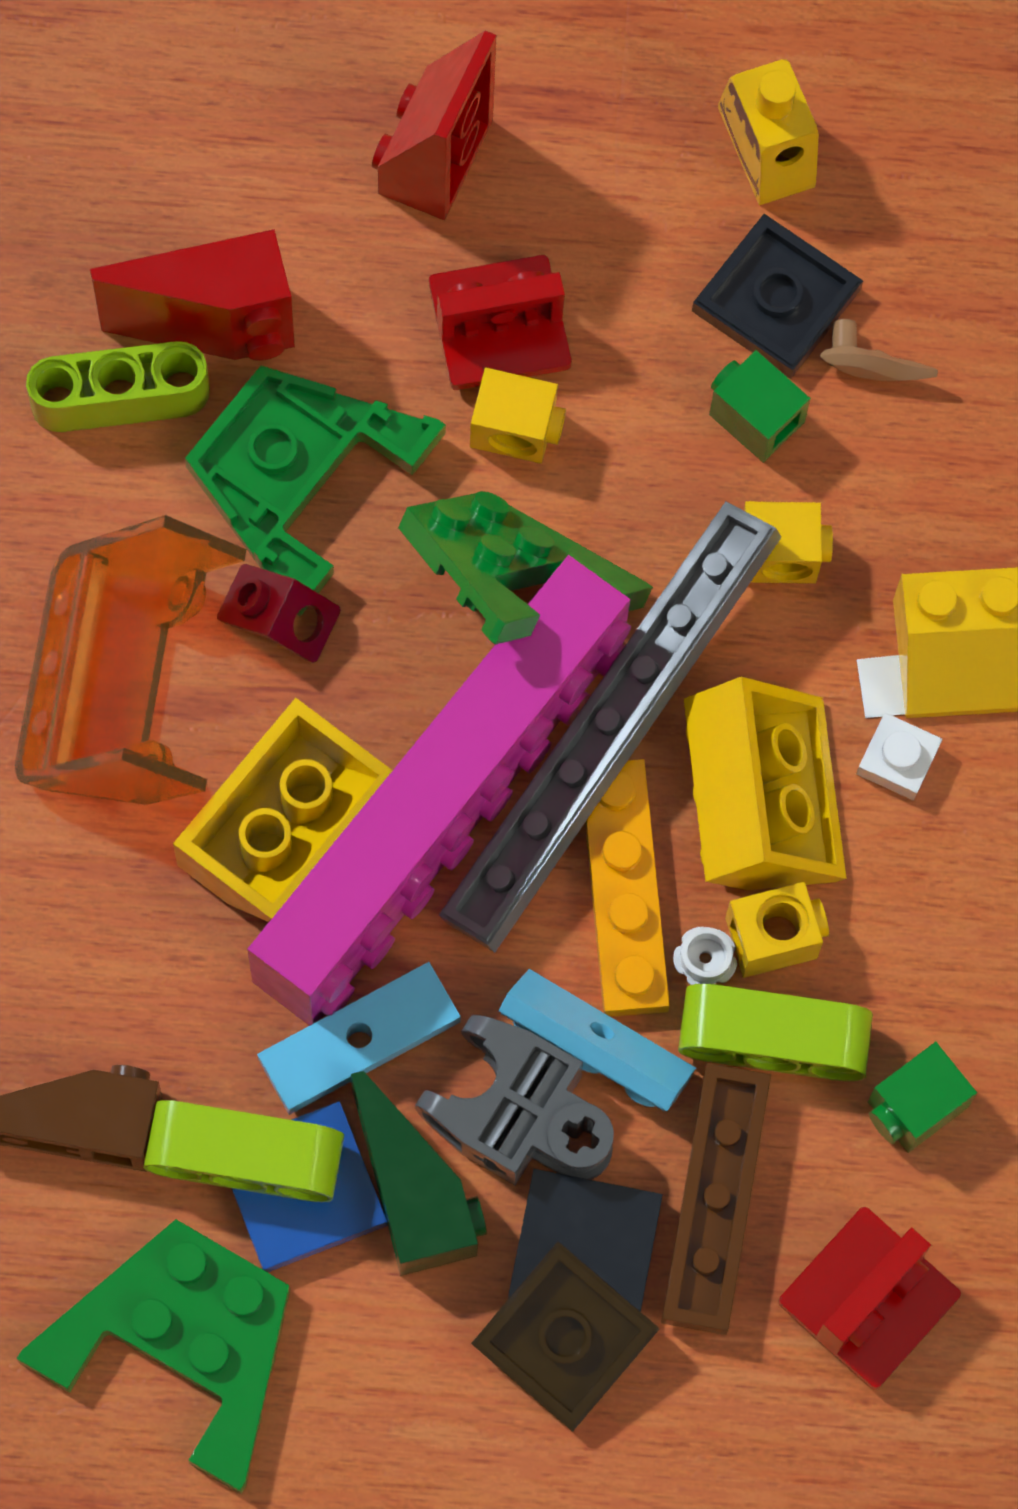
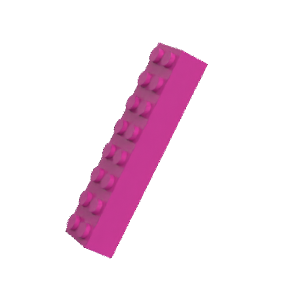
(438, 796)

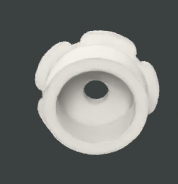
(709, 941)

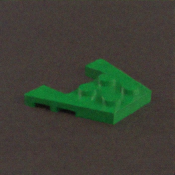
(278, 451)
(500, 550)
(193, 1314)

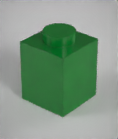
(758, 404)
(920, 1098)

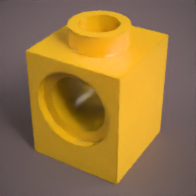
(516, 416)
(802, 543)
(759, 951)

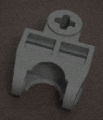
(544, 1115)

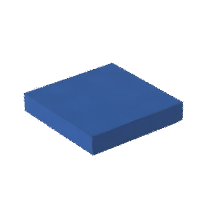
(294, 1229)

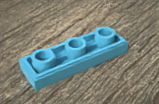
(394, 1018)
(599, 1041)

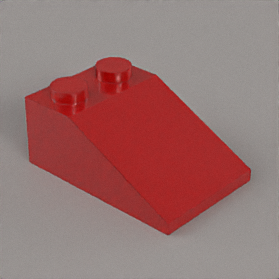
(439, 129)
(215, 295)

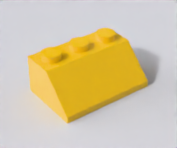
(958, 642)
(763, 786)
(279, 812)

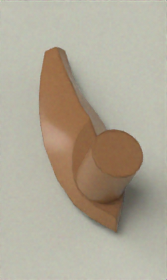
(869, 363)

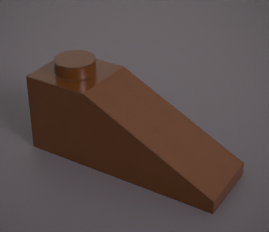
(84, 1116)

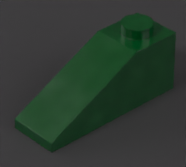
(418, 1191)

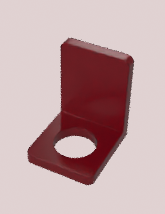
(268, 606)

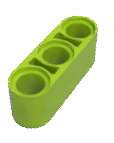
(90, 372)
(775, 1032)
(244, 1151)

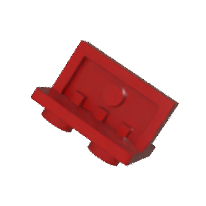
(501, 320)
(870, 1296)

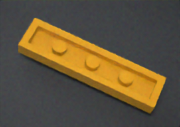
(626, 898)

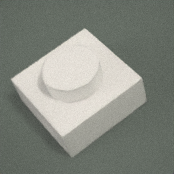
(899, 756)

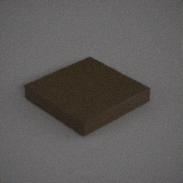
(565, 1336)

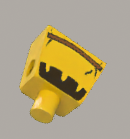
(767, 118)

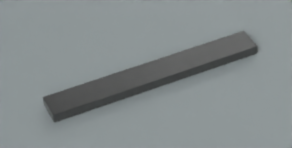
(610, 726)

